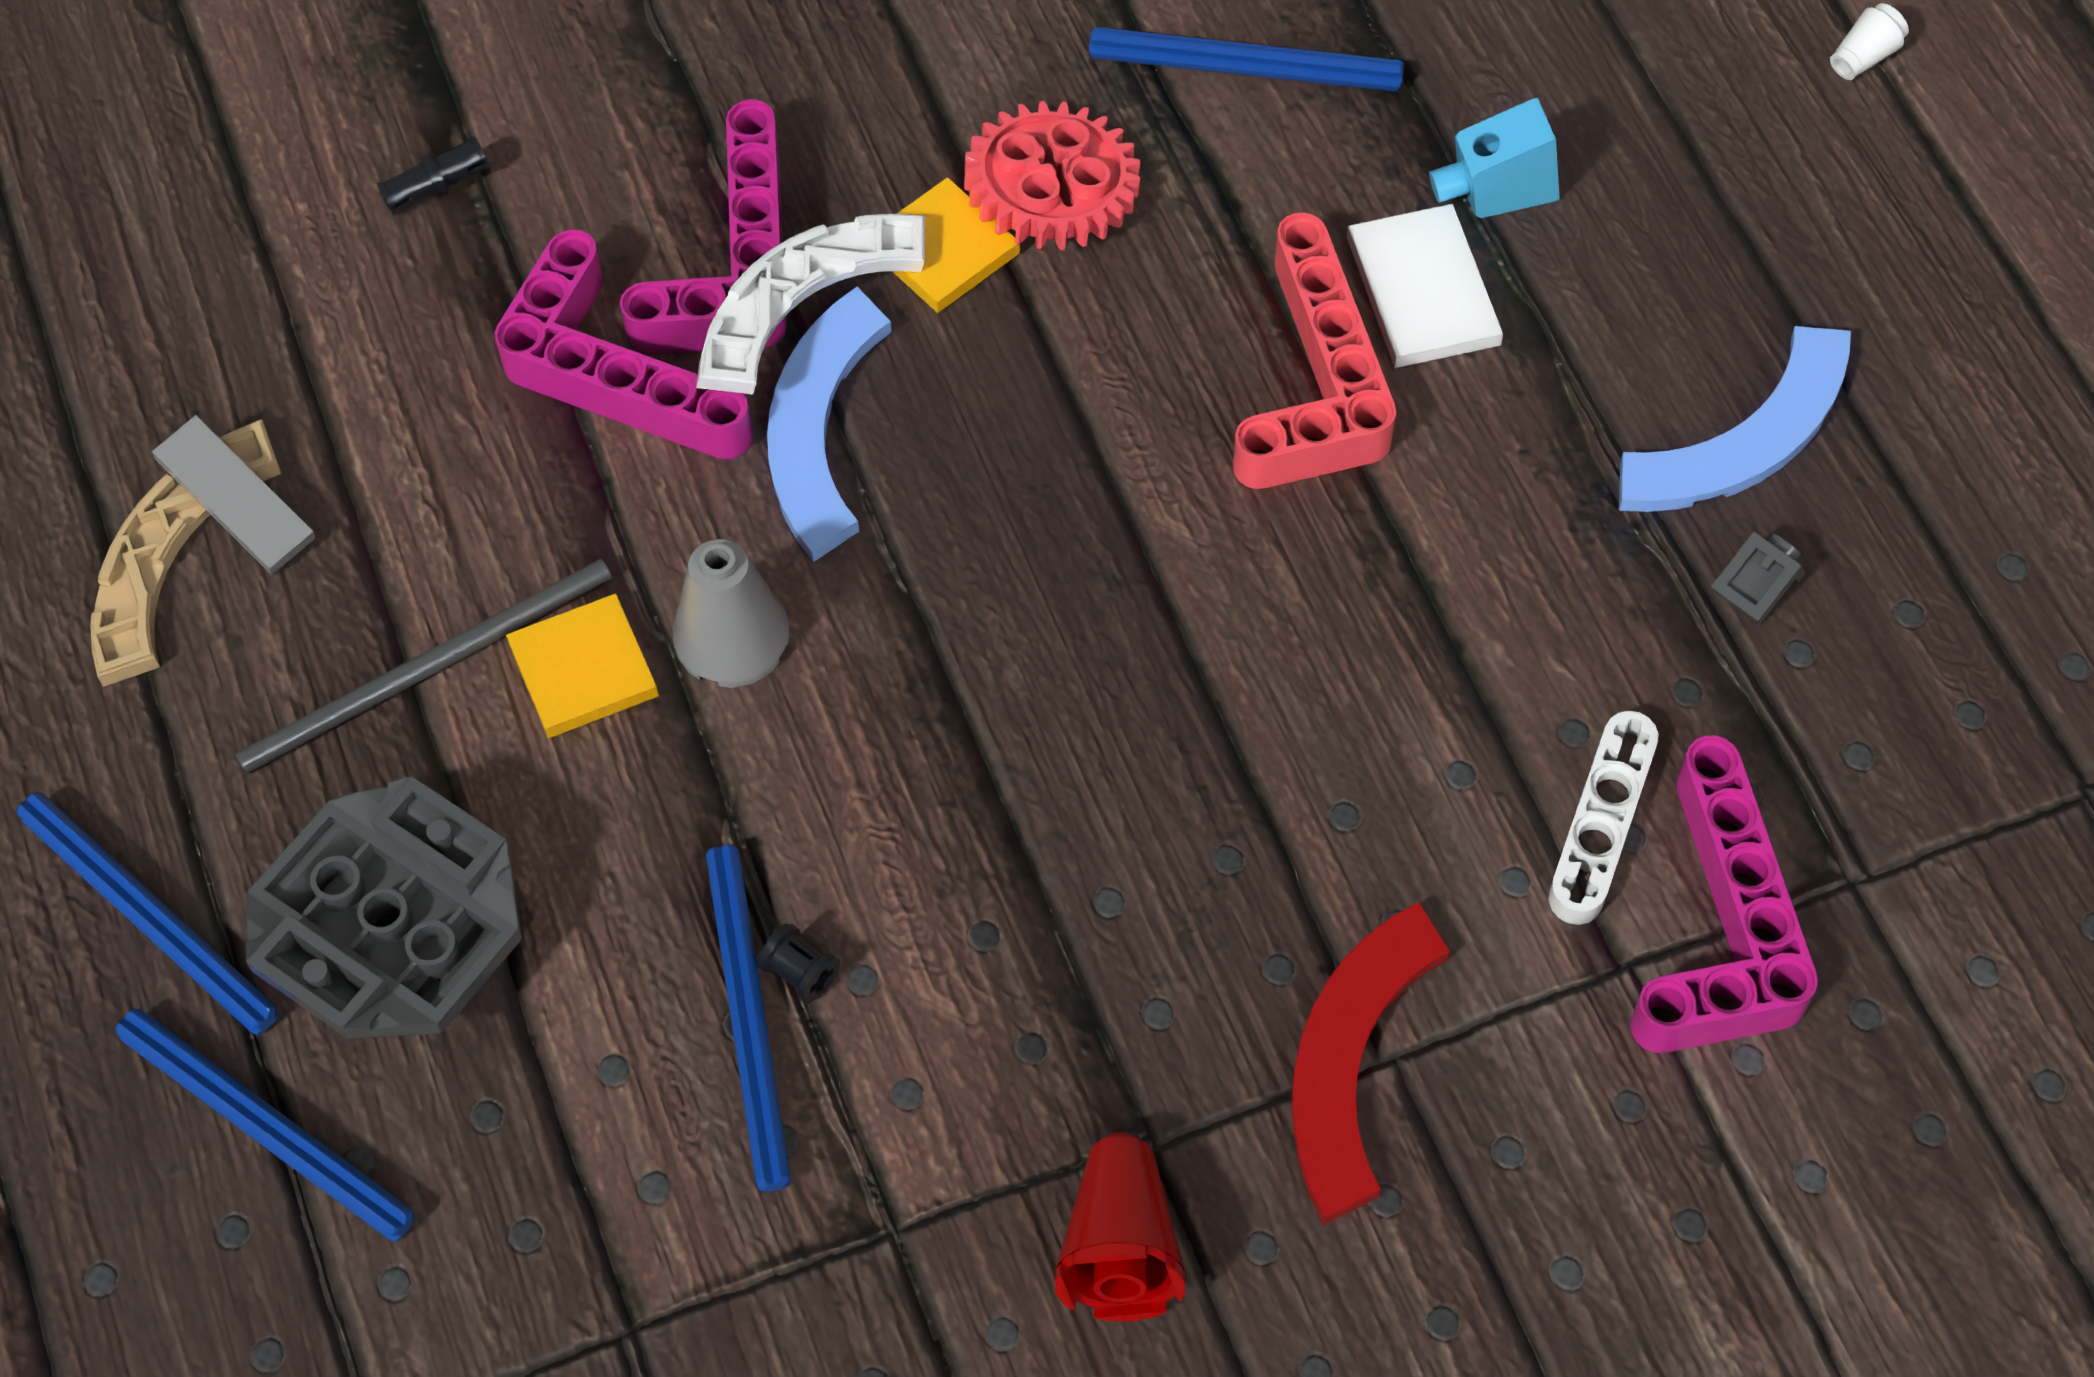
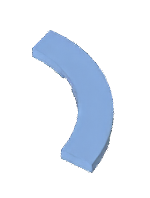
(801, 417)
(1753, 447)

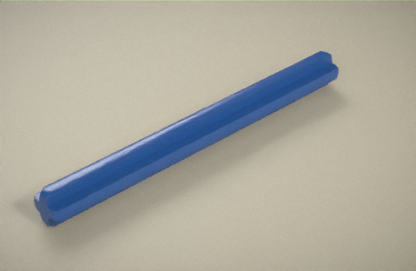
(1246, 59)
(148, 913)
(748, 1019)
(266, 1125)

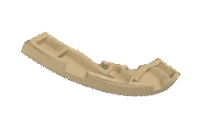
(142, 556)

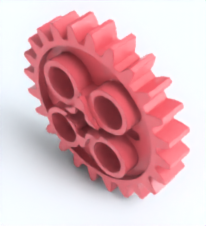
(1082, 169)

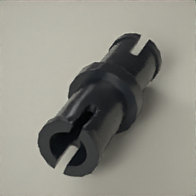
(433, 175)

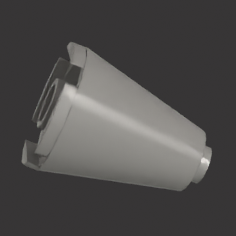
(728, 618)

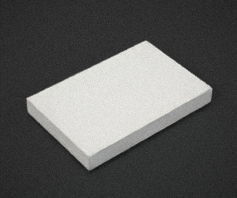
(1424, 286)

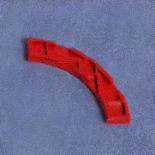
(1331, 1054)

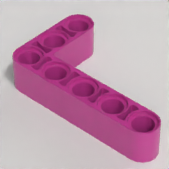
(755, 228)
(546, 324)
(1740, 909)

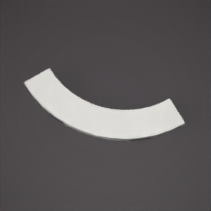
(789, 276)

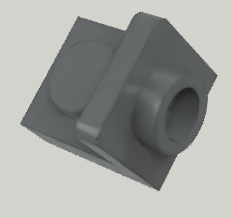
(1759, 575)

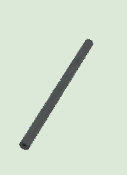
(422, 666)

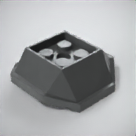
(373, 858)

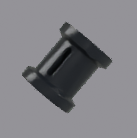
(798, 963)

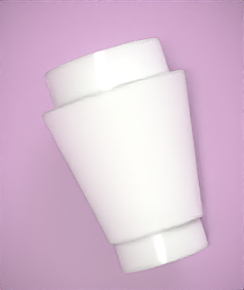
(1870, 40)

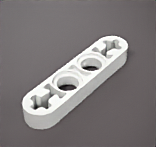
(1600, 815)

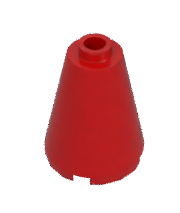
(1120, 1236)

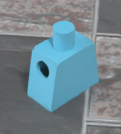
(1503, 163)

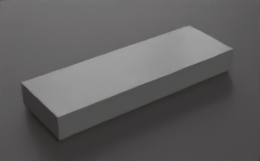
(233, 494)

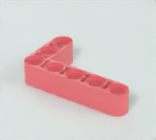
(1306, 266)

